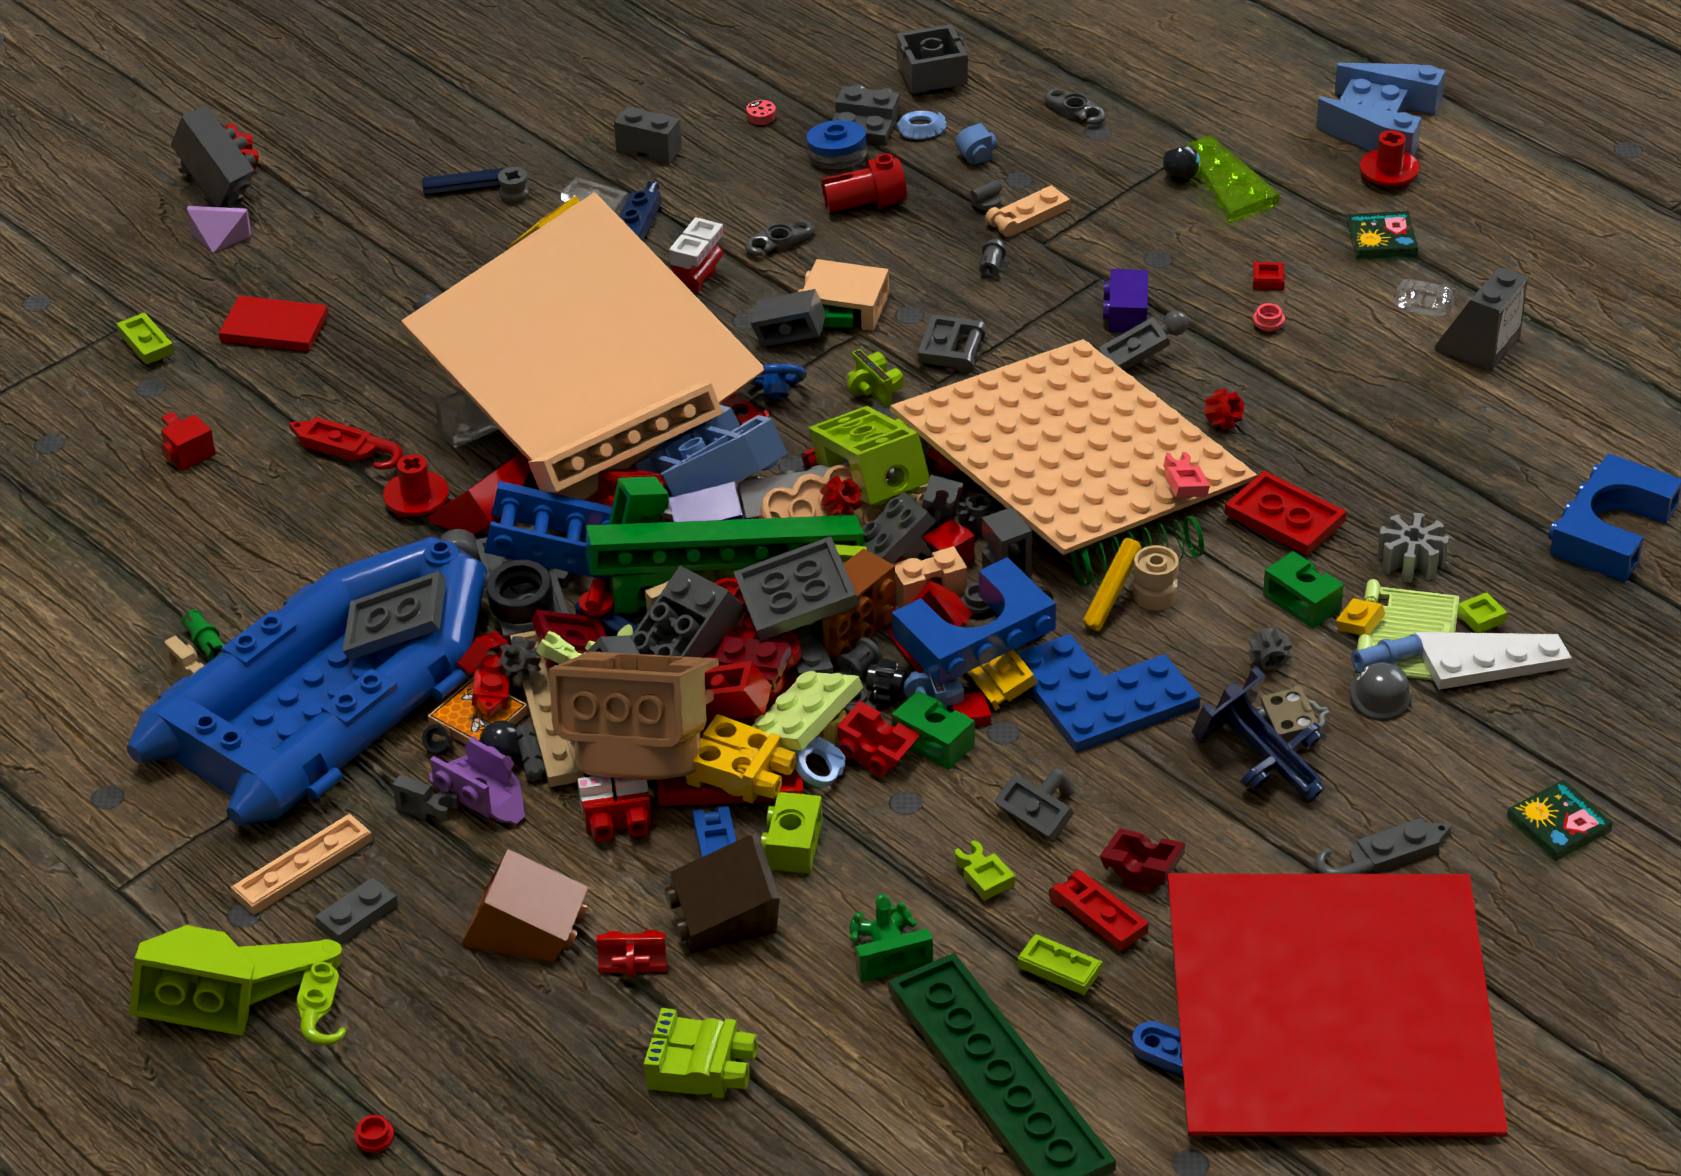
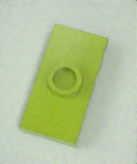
(1059, 964)

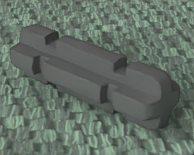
(530, 753)

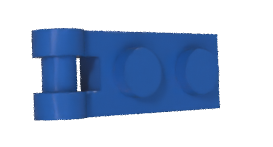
(713, 829)

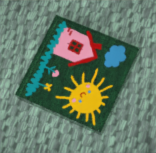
(1382, 235)
(1559, 820)

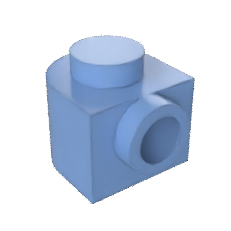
(976, 144)

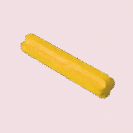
(1111, 585)

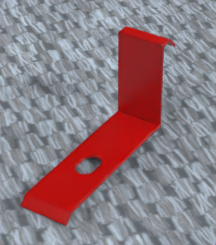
(478, 650)

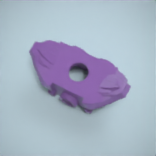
(500, 794)

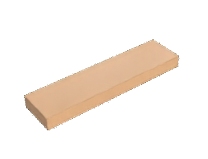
(301, 864)

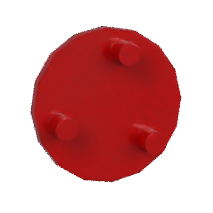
(1390, 163)
(415, 488)

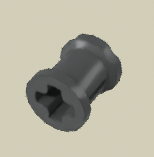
(858, 658)

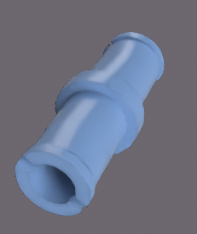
(1387, 651)

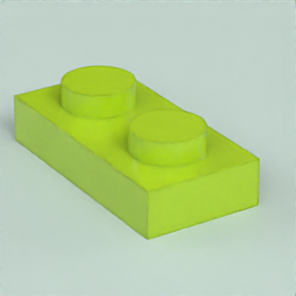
(145, 338)

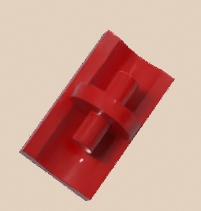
(631, 952)

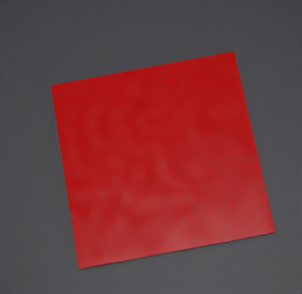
(1333, 1006)

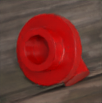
(596, 600)

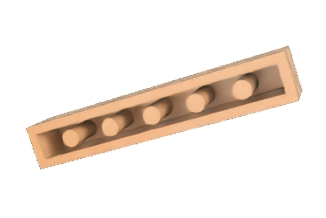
(625, 437)

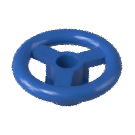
(776, 381)

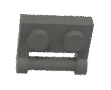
(941, 340)

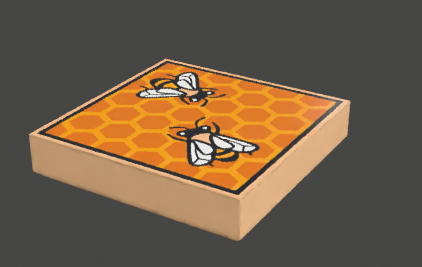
(468, 720)

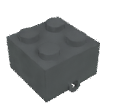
(932, 58)

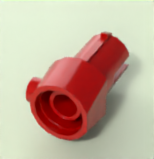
(878, 183)

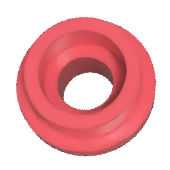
(1268, 317)

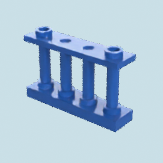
(545, 512)

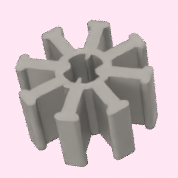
(1413, 547)

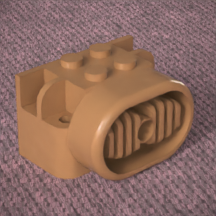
(631, 712)

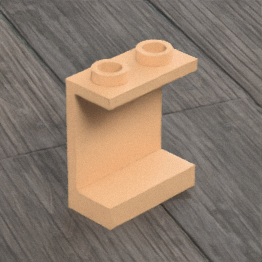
(851, 288)

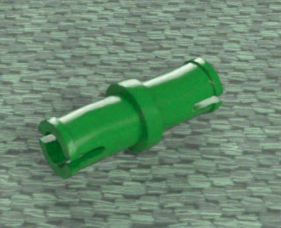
(203, 634)

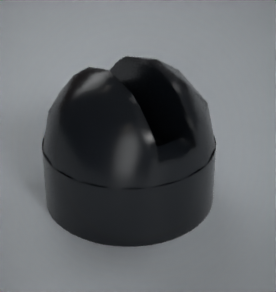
(437, 746)

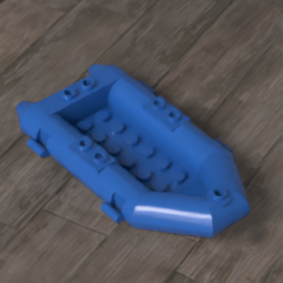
(287, 704)

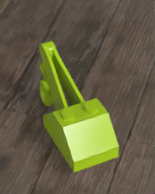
(210, 982)

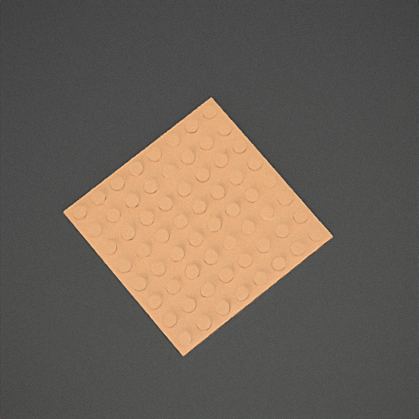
(577, 335)
(1069, 444)

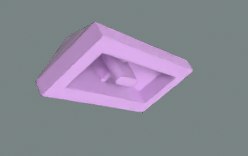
(218, 226)

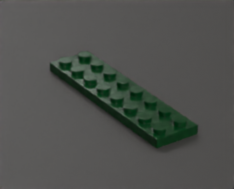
(999, 1072)

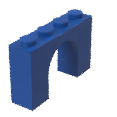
(1612, 486)
(954, 650)

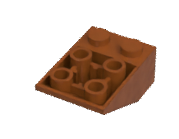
(876, 592)

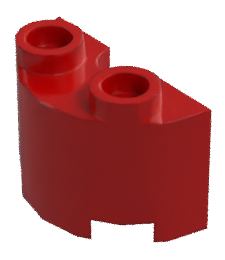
(873, 741)

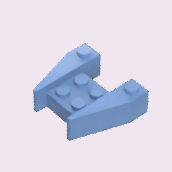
(1376, 102)
(715, 453)

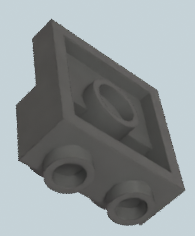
(870, 108)

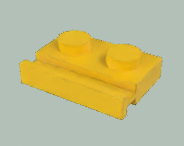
(1002, 678)

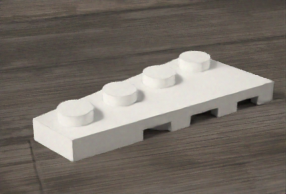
(1486, 657)

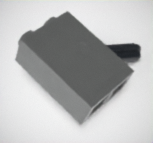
(213, 157)

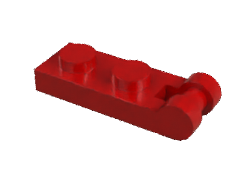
(1099, 910)

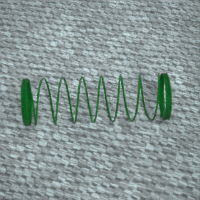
(1085, 557)

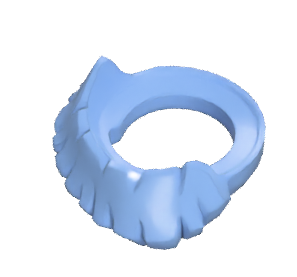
(923, 131)
(832, 756)

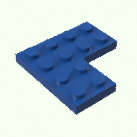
(1100, 707)

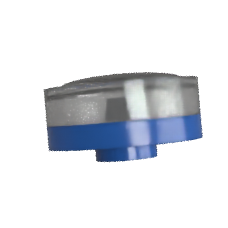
(837, 144)

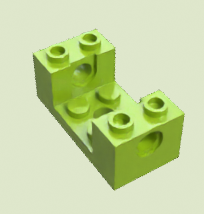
(872, 448)

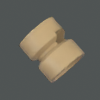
(1155, 577)

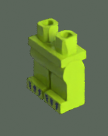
(698, 1055)

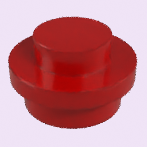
(374, 1134)

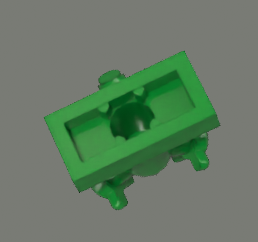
(890, 950)

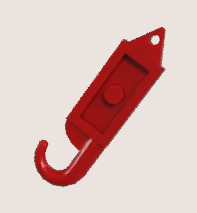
(344, 441)
(490, 684)

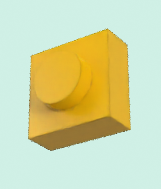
(1360, 617)

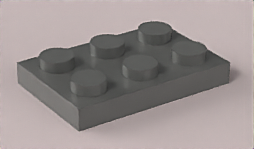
(394, 615)

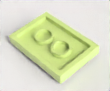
(808, 707)

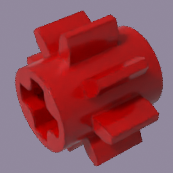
(1224, 409)
(840, 497)

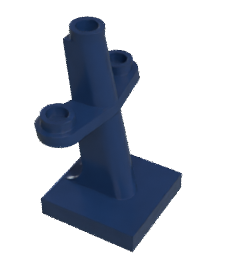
(1237, 710)

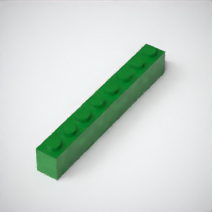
(709, 543)

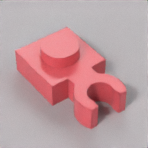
(1184, 479)

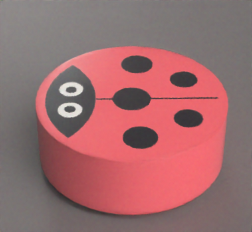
(761, 112)

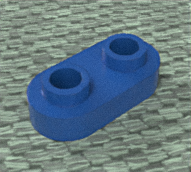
(1168, 1049)

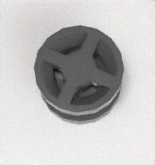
(513, 185)

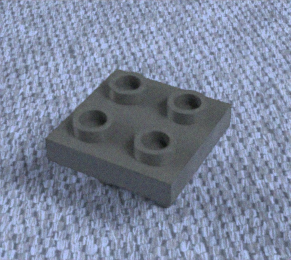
(898, 530)

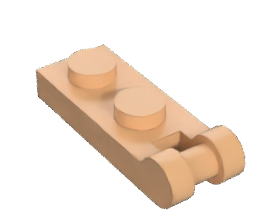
(1028, 211)

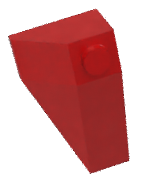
(473, 508)

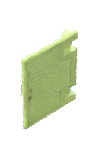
(1406, 614)

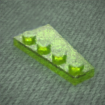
(1232, 181)

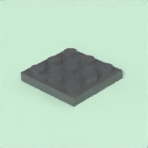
(796, 588)

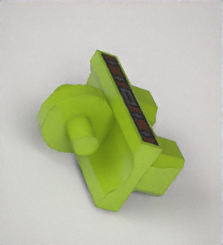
(871, 377)

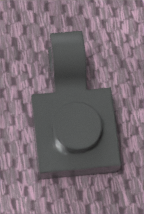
(418, 800)

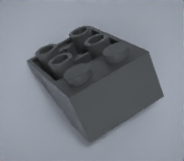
(688, 617)

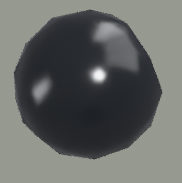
(1181, 163)
(503, 737)

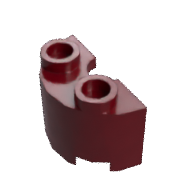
(1140, 861)

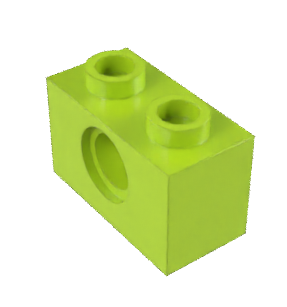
(793, 832)

